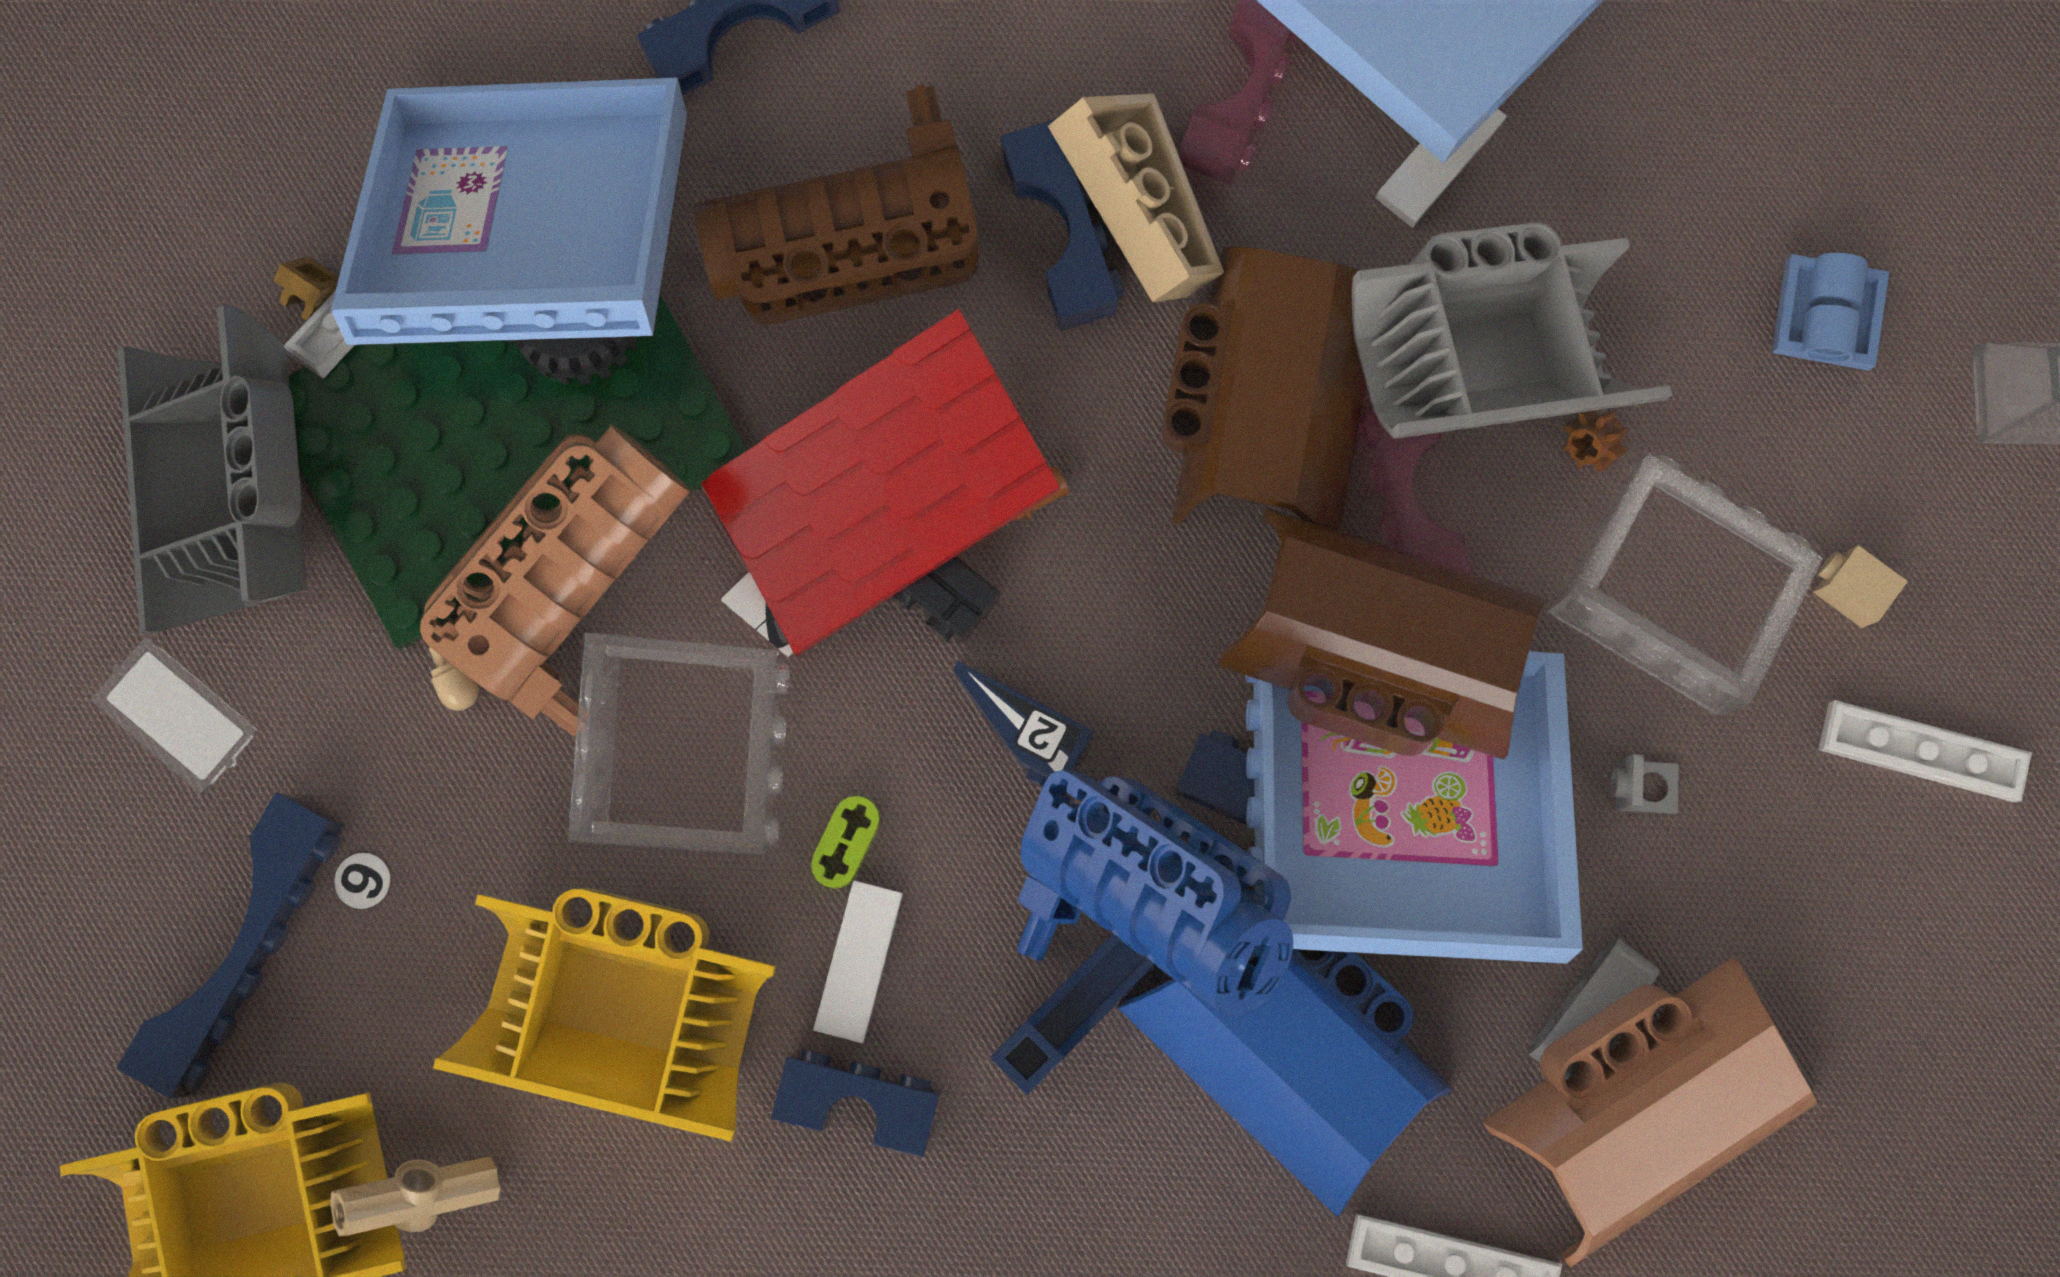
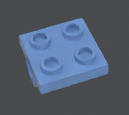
(1831, 310)

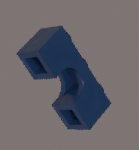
(813, 1086)

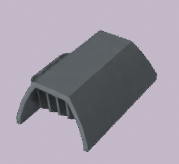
(212, 477)

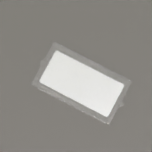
(174, 715)

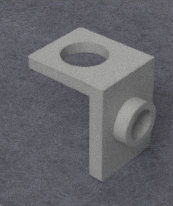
(1627, 785)

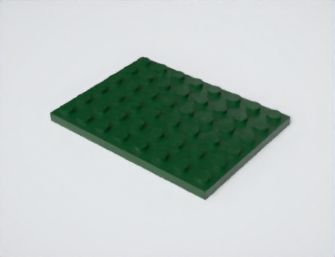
(437, 437)

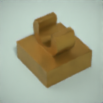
(305, 280)

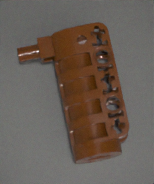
(847, 229)

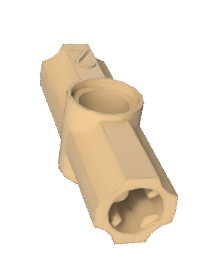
(414, 1196)

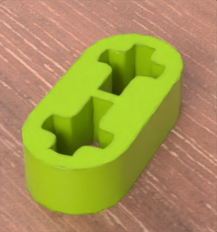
(834, 836)

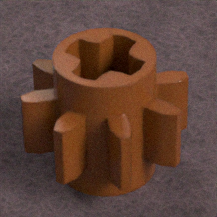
(1595, 439)

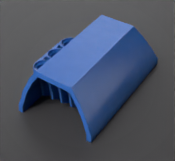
(1302, 1068)

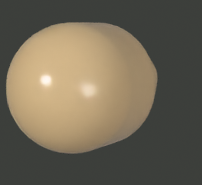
(452, 685)

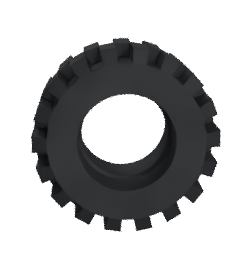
(576, 356)

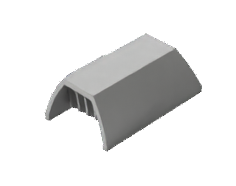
(1486, 337)

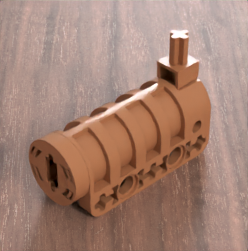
(554, 572)

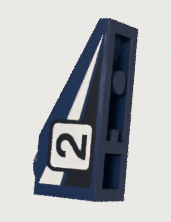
(1030, 731)

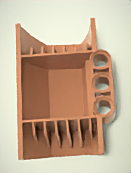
(1659, 1105)

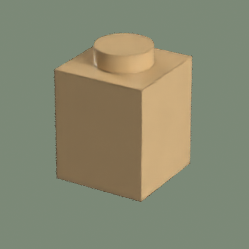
(1858, 585)

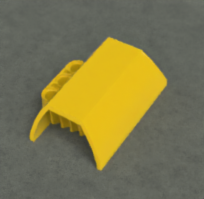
(614, 1015)
(253, 1195)

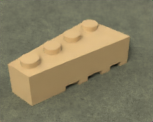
(1140, 191)

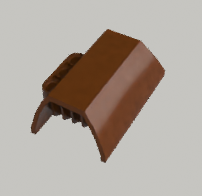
(1278, 387)
(1391, 636)

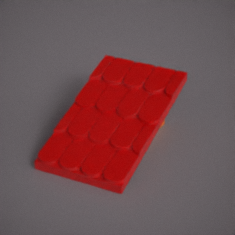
(880, 483)

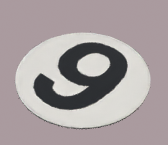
(362, 880)

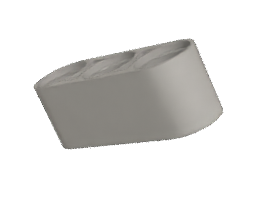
(1608, 979)

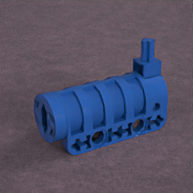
(1155, 889)

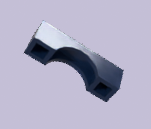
(687, 41)
(1079, 282)

